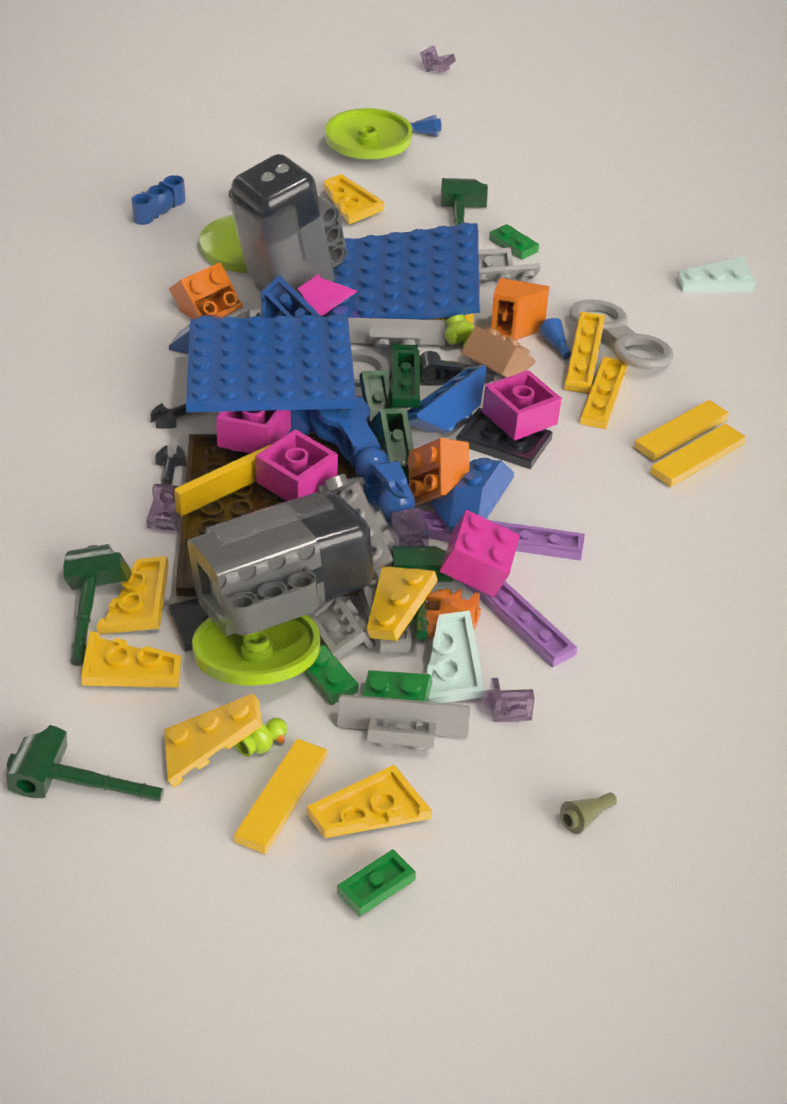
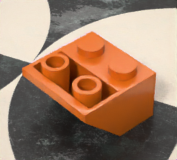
(206, 293)
(519, 308)
(437, 468)

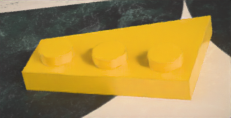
(351, 199)
(140, 600)
(397, 600)
(127, 666)
(199, 737)
(369, 804)

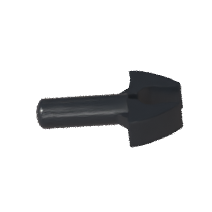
(166, 418)
(169, 463)

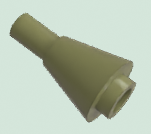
(579, 814)

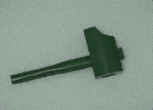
(461, 194)
(420, 558)
(84, 571)
(39, 763)

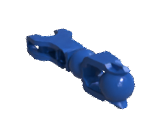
(385, 480)

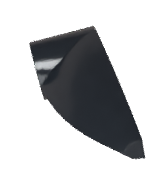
(439, 371)

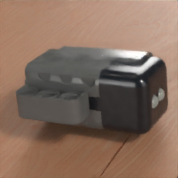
(285, 224)
(280, 562)

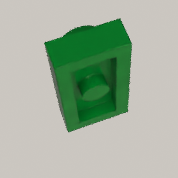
(509, 237)
(331, 676)
(398, 685)
(376, 882)

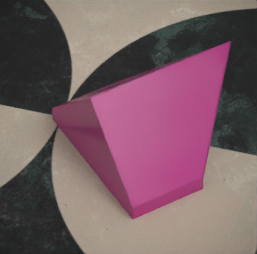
(324, 294)

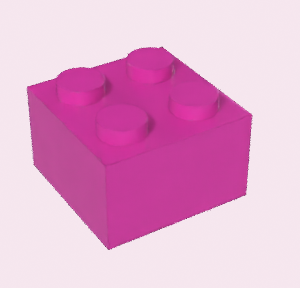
(521, 404)
(251, 429)
(295, 466)
(480, 553)

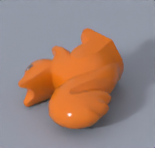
(446, 602)

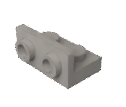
(340, 627)

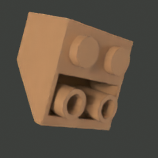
(497, 353)

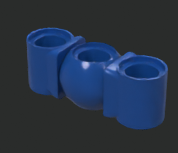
(158, 199)

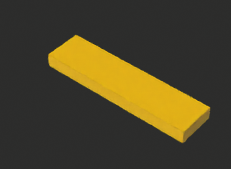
(584, 352)
(604, 393)
(681, 430)
(697, 455)
(216, 484)
(280, 796)

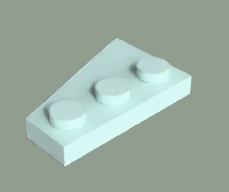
(718, 276)
(455, 660)

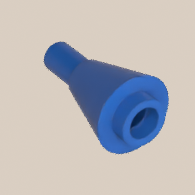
(429, 125)
(553, 332)

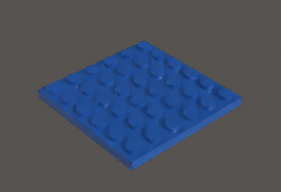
(412, 274)
(270, 364)

